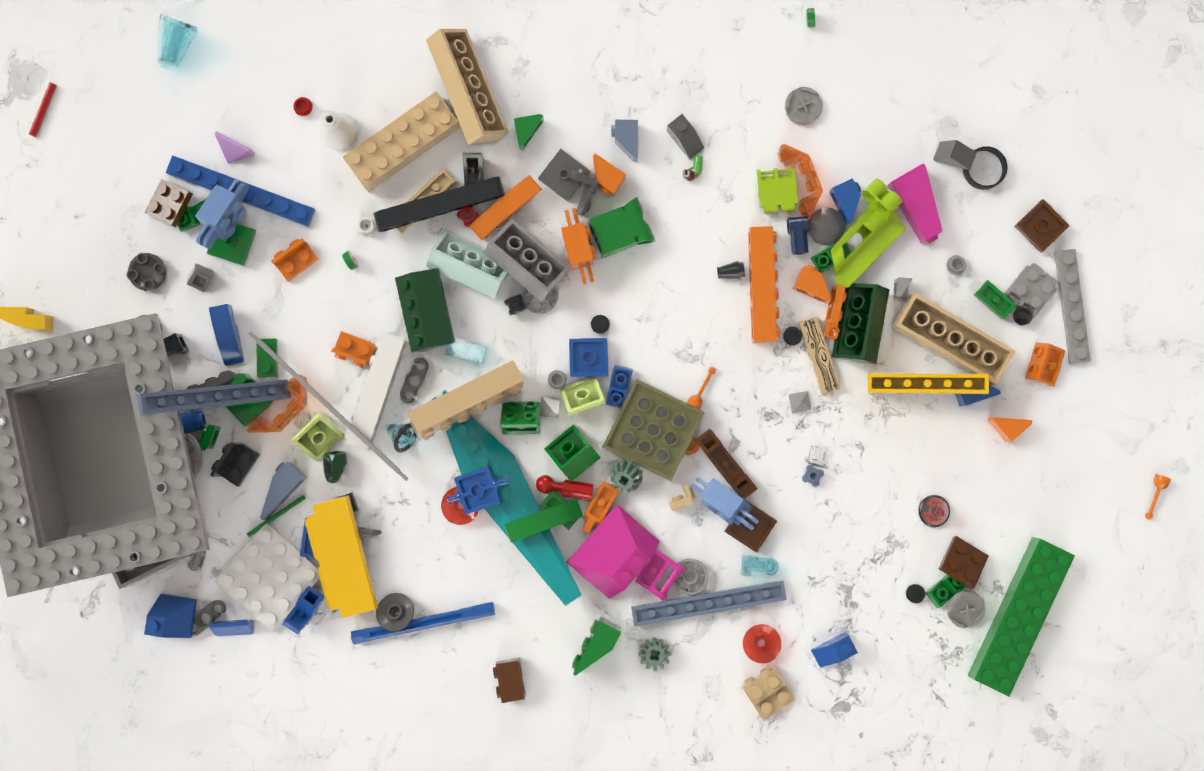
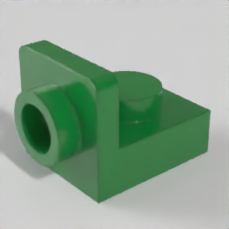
(209, 437)

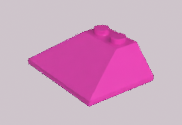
(614, 552)

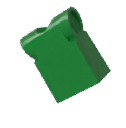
(620, 229)

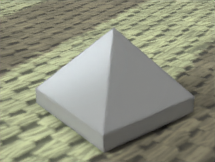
(799, 402)

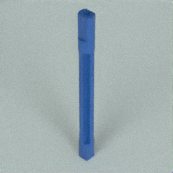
(426, 622)

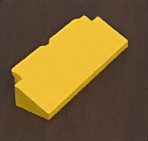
(340, 557)

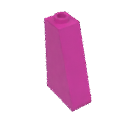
(918, 203)

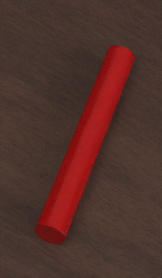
(42, 109)

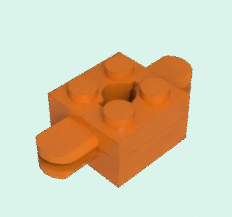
(577, 246)

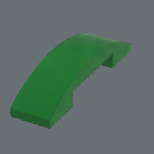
(543, 520)

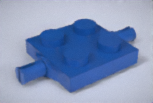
(478, 490)

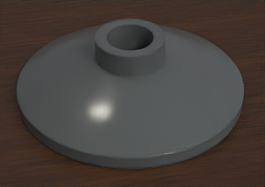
(387, 608)

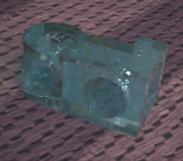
(758, 563)

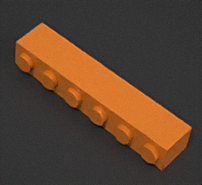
(762, 284)

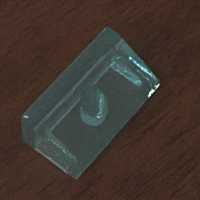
(467, 351)

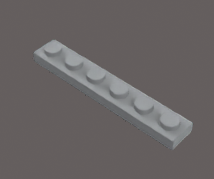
(1072, 306)

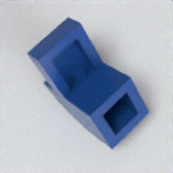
(304, 610)

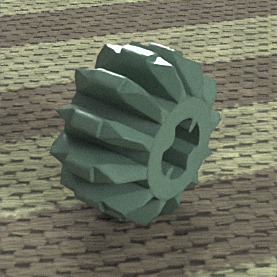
(626, 475)
(662, 654)

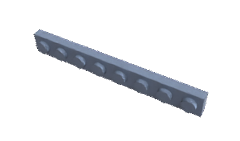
(212, 397)
(708, 603)

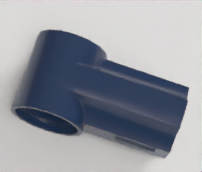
(798, 230)

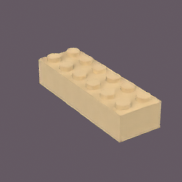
(467, 86)
(402, 141)
(952, 338)
(466, 400)

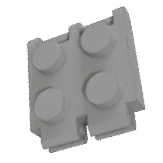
(1032, 288)

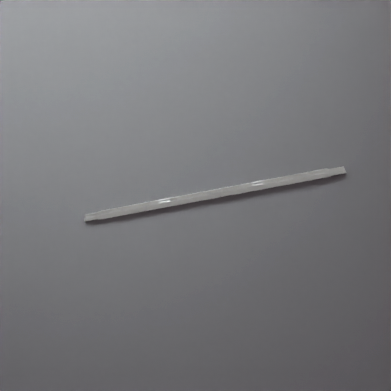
(328, 406)

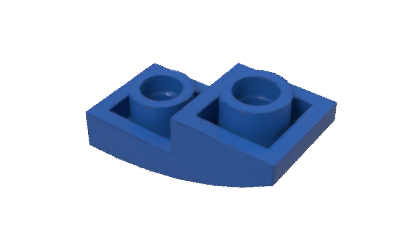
(618, 386)

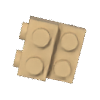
(767, 692)

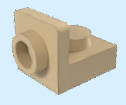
(679, 501)

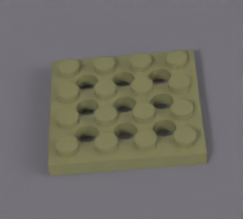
(657, 442)

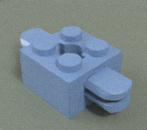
(221, 213)
(726, 502)

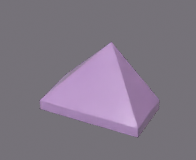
(232, 149)

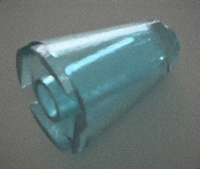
(173, 41)

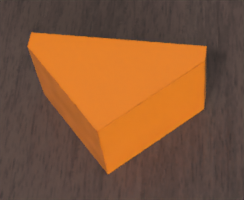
(1008, 427)

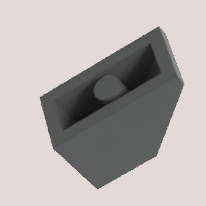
(685, 136)

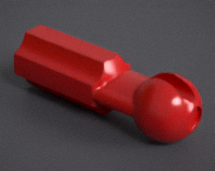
(569, 489)

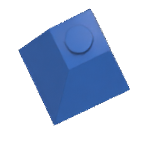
(171, 617)

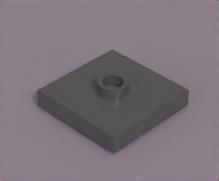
(557, 175)

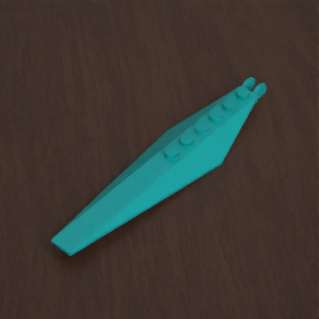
(477, 449)

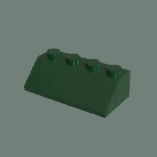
(425, 310)
(861, 323)

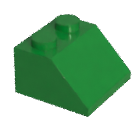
(572, 453)

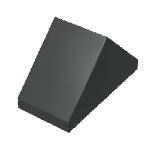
(955, 154)
(473, 167)

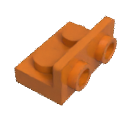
(294, 259)
(354, 348)
(1045, 363)

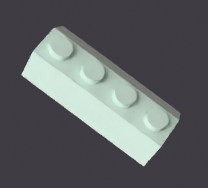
(466, 264)

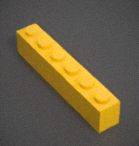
(928, 383)

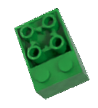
(601, 642)

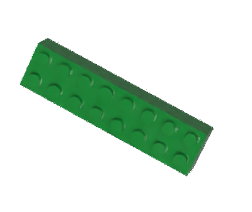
(1021, 616)

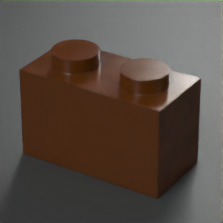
(510, 680)

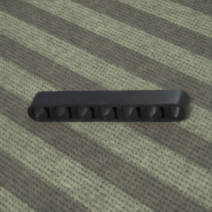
(439, 204)

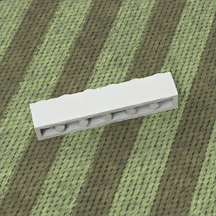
(376, 389)

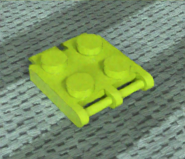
(777, 190)

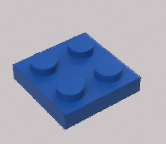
(588, 357)

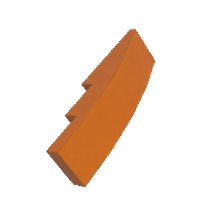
(505, 207)

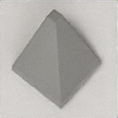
(550, 407)
(197, 561)

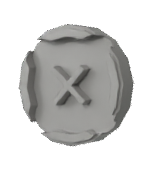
(803, 106)
(966, 609)

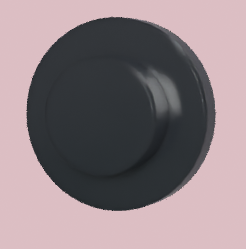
(1022, 316)
(600, 324)
(792, 336)
(915, 593)

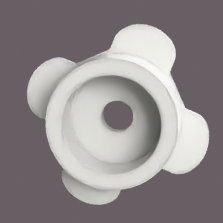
(363, 220)

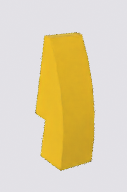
(26, 318)

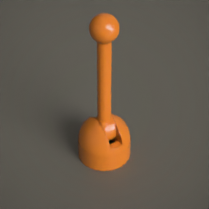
(696, 400)
(1160, 482)

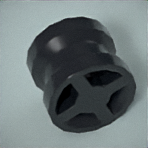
(515, 304)

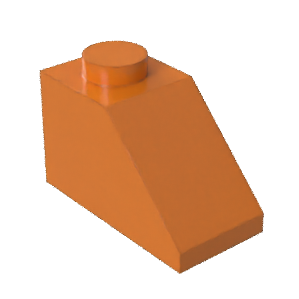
(608, 176)
(812, 284)

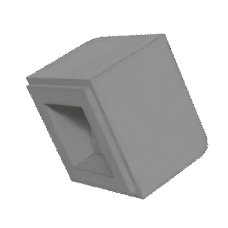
(200, 277)
(901, 288)

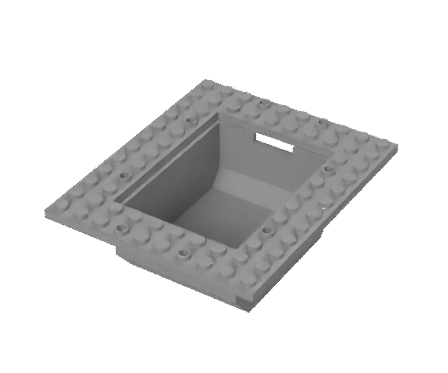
(85, 461)

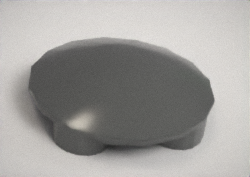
(826, 226)
(146, 271)

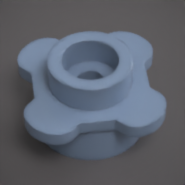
(807, 475)

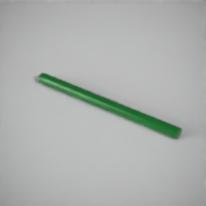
(275, 516)

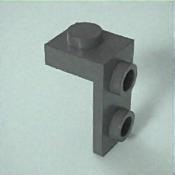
(589, 190)

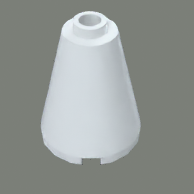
(338, 129)

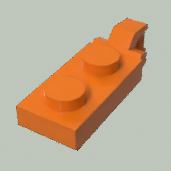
(834, 311)
(599, 506)

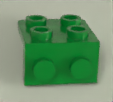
(247, 412)

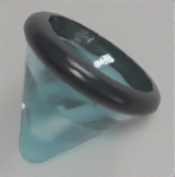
(402, 436)

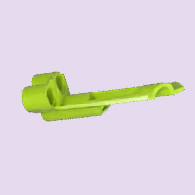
(877, 226)

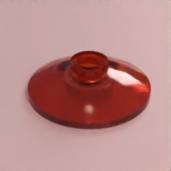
(453, 512)
(771, 646)

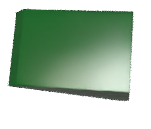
(526, 128)

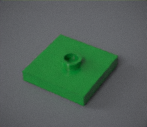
(236, 247)

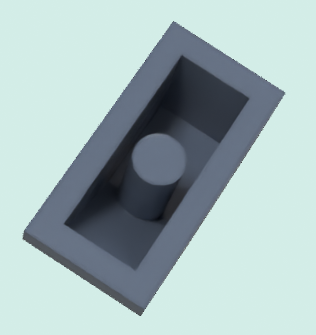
(626, 137)

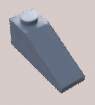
(282, 485)

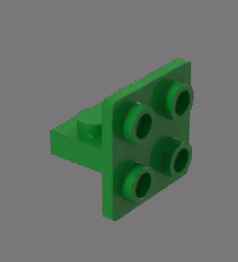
(520, 418)

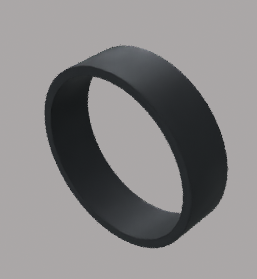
(1000, 156)

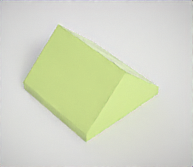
(582, 396)
(318, 436)

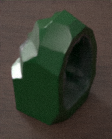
(334, 465)

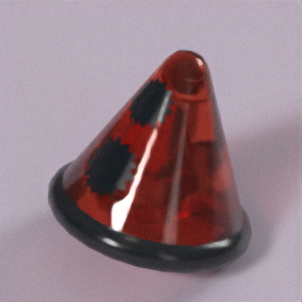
(934, 511)

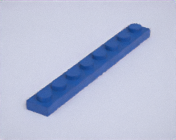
(255, 197)

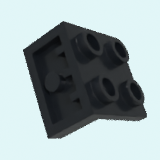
(235, 463)

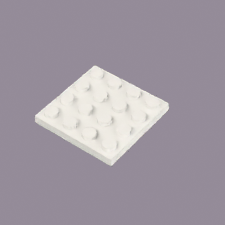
(268, 577)

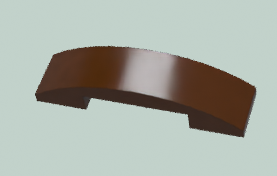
(725, 464)

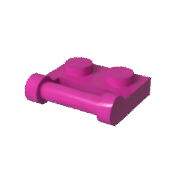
(653, 572)

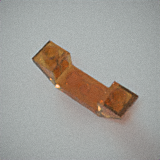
(789, 156)
(262, 425)

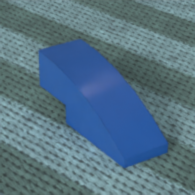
(226, 334)

